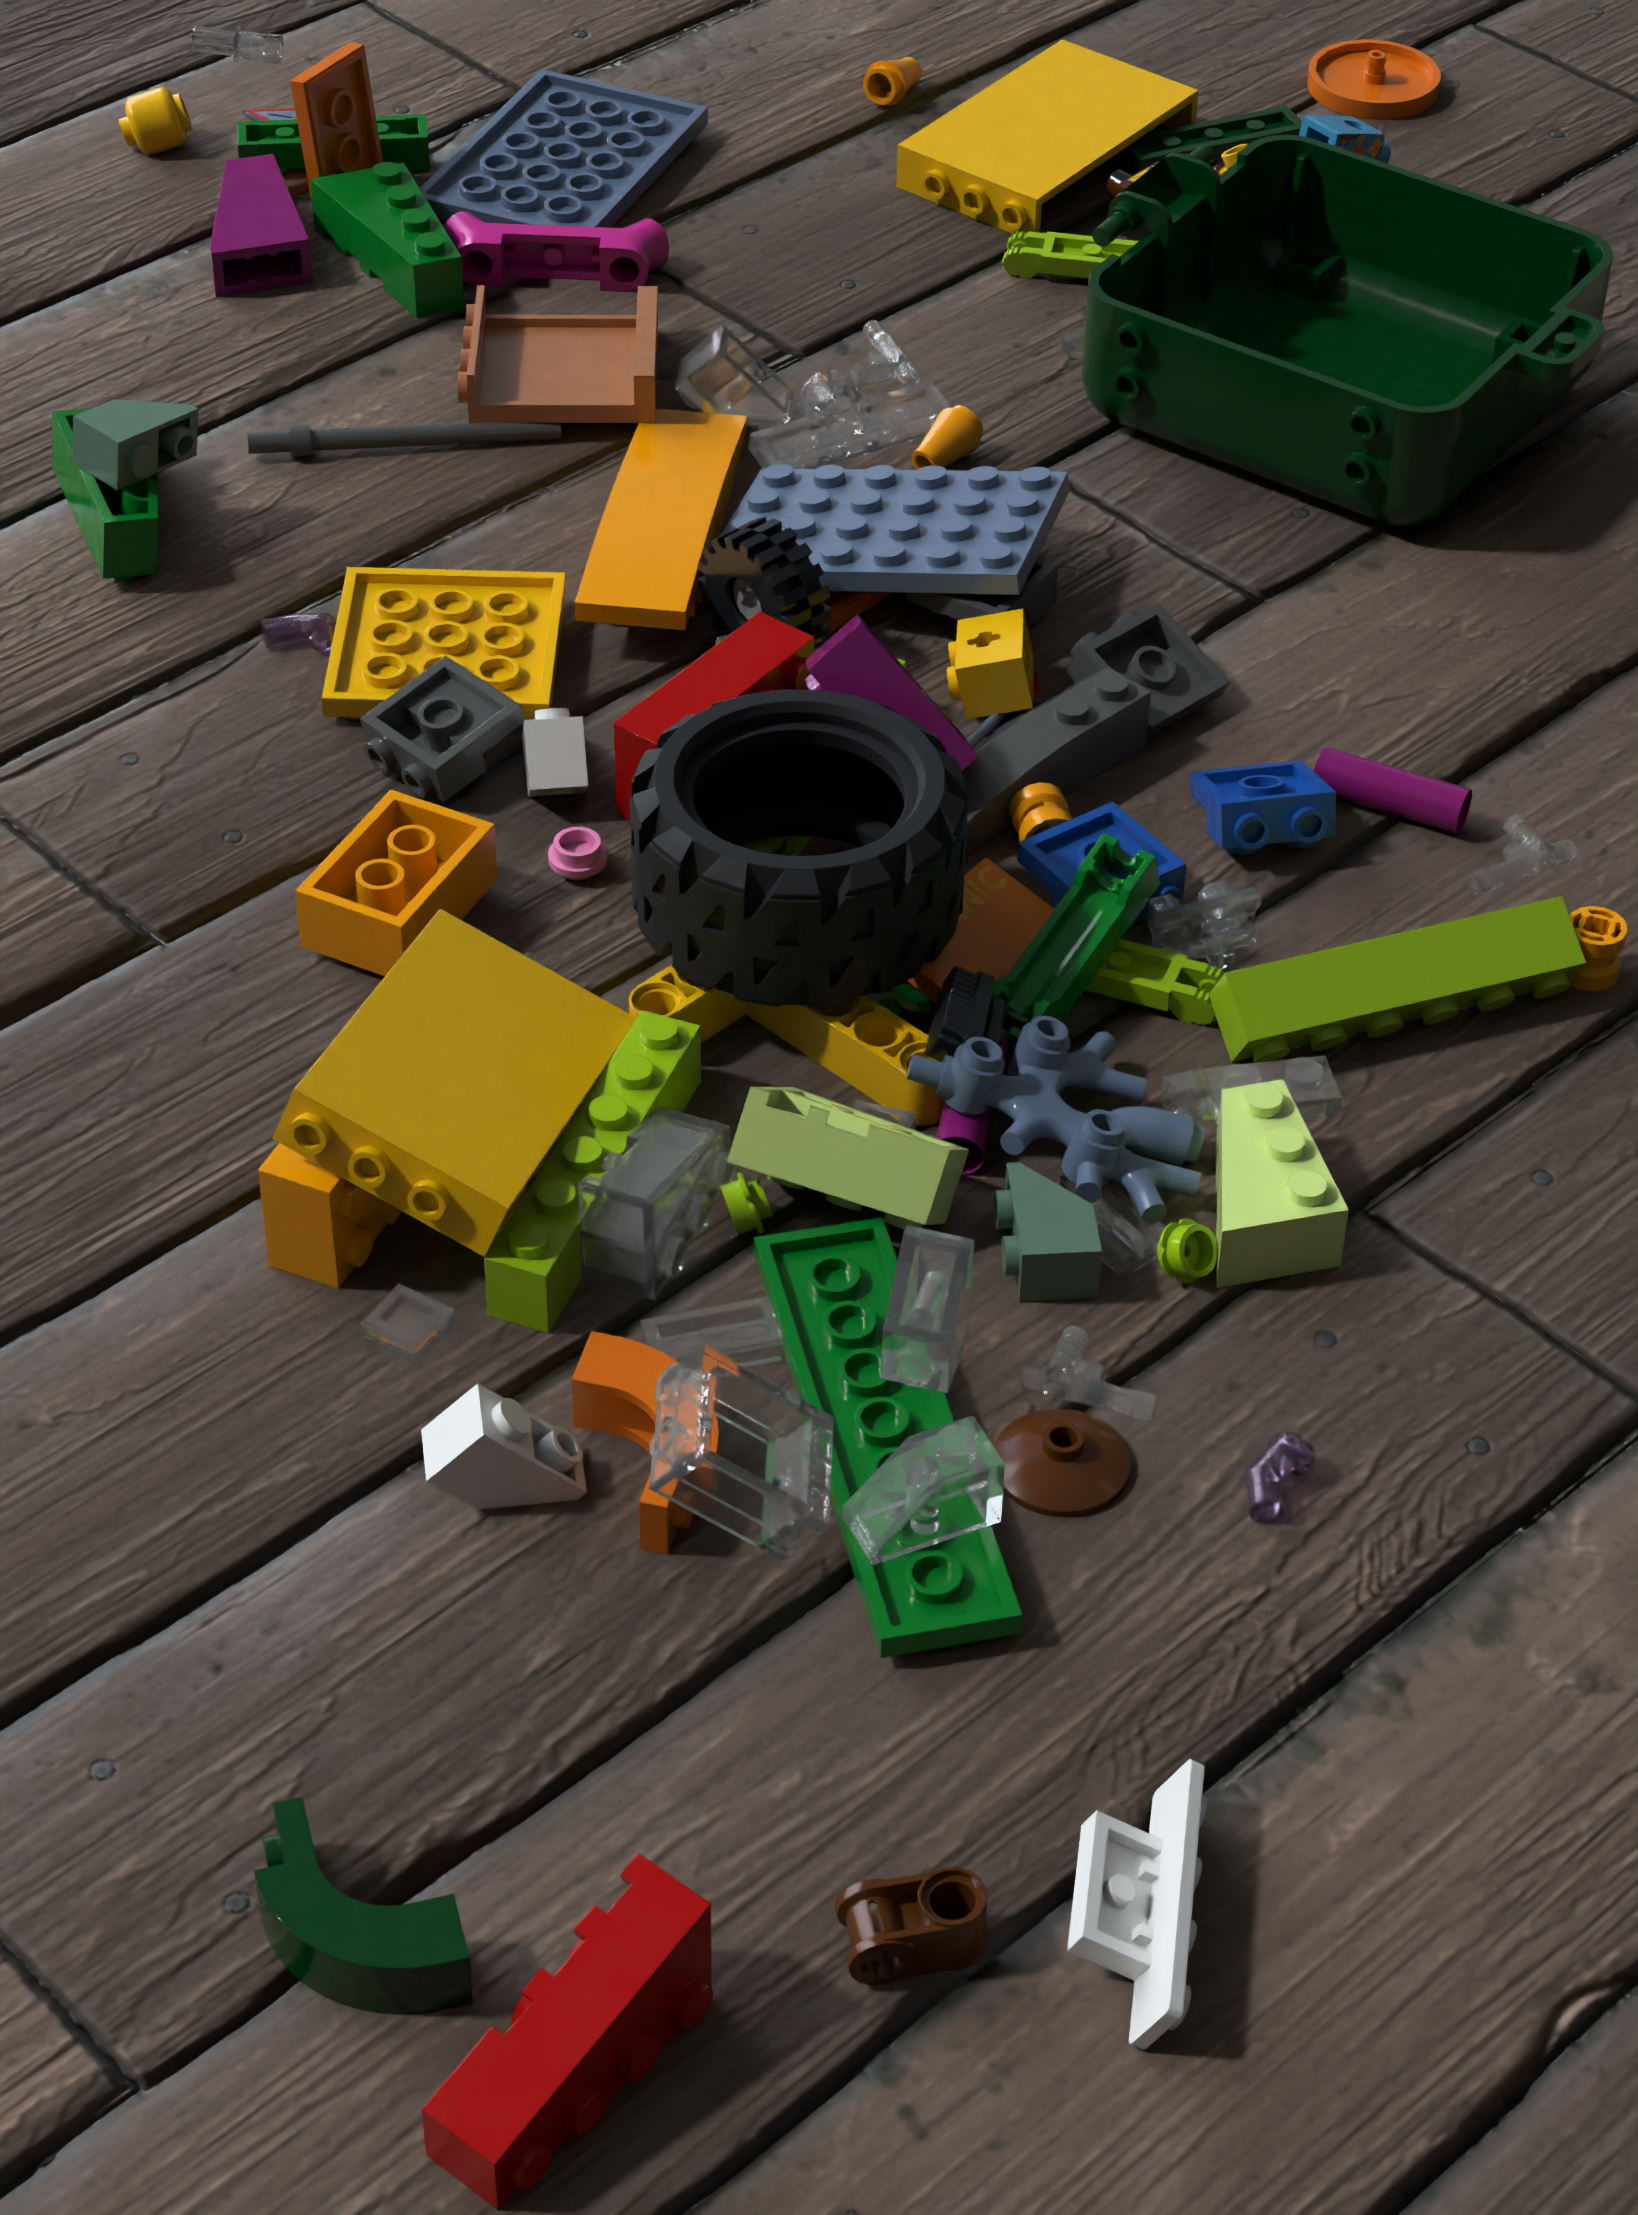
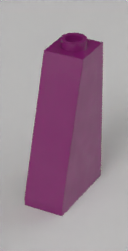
(257, 231)

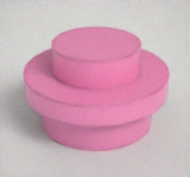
(577, 853)

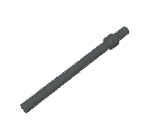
(303, 441)

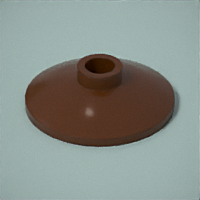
(1063, 1462)

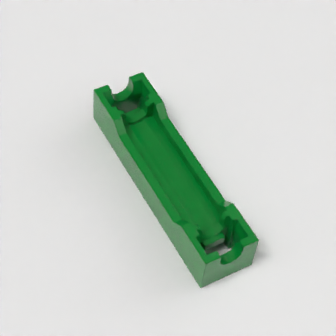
(401, 140)
(1078, 935)

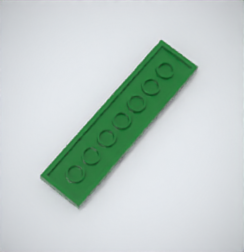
(831, 1308)

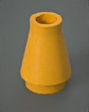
(890, 80)
(950, 438)

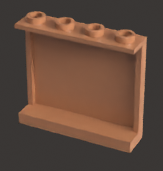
(560, 365)

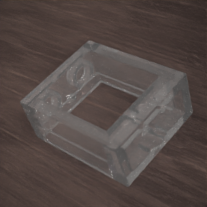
(768, 1513)

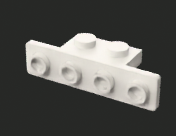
(1138, 1901)

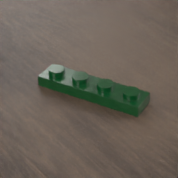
(1217, 133)

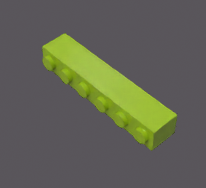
(1397, 980)
(539, 1250)

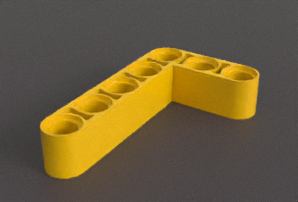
(851, 1039)

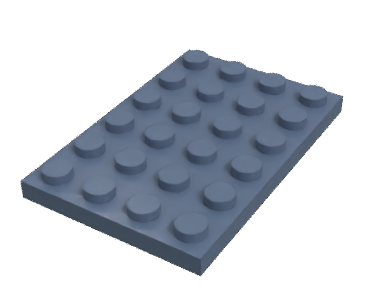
(565, 154)
(912, 526)

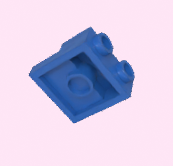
(1265, 806)
(1059, 851)

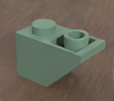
(133, 439)
(1050, 1238)

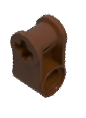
(914, 1925)

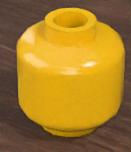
(155, 121)

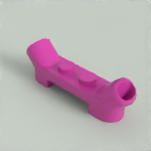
(611, 255)

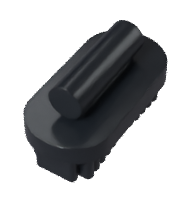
(965, 1011)

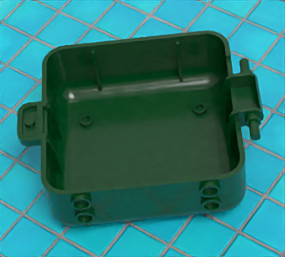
(1337, 322)

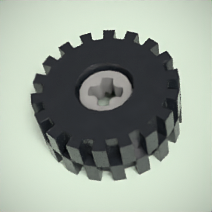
(767, 573)

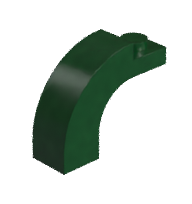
(354, 1951)

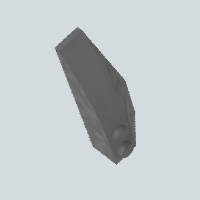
(1055, 742)

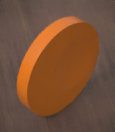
(1373, 79)

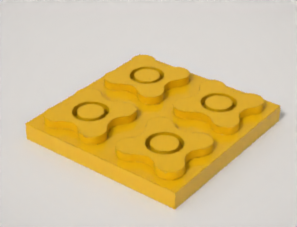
(409, 618)

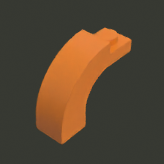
(617, 1397)

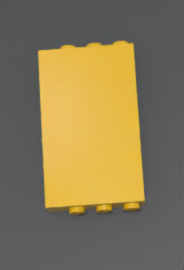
(1037, 134)
(454, 1081)

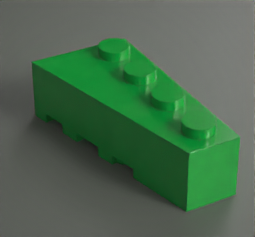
(393, 234)
(115, 523)

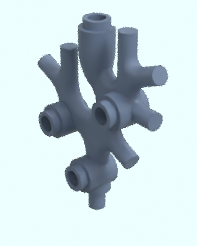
(1094, 1139)

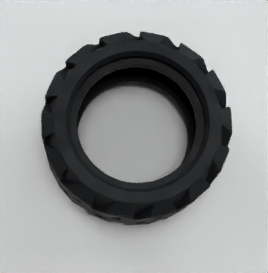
(798, 924)

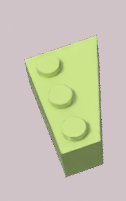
(847, 1155)
(1272, 1190)

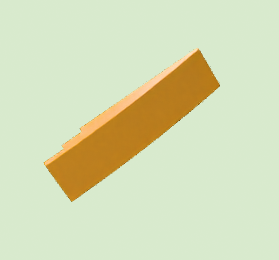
(660, 519)

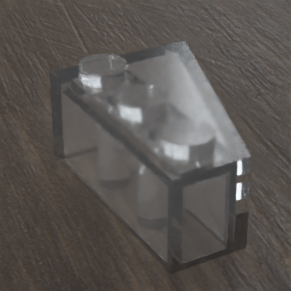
(652, 1201)

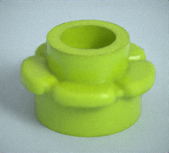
(746, 1204)
(1187, 1250)

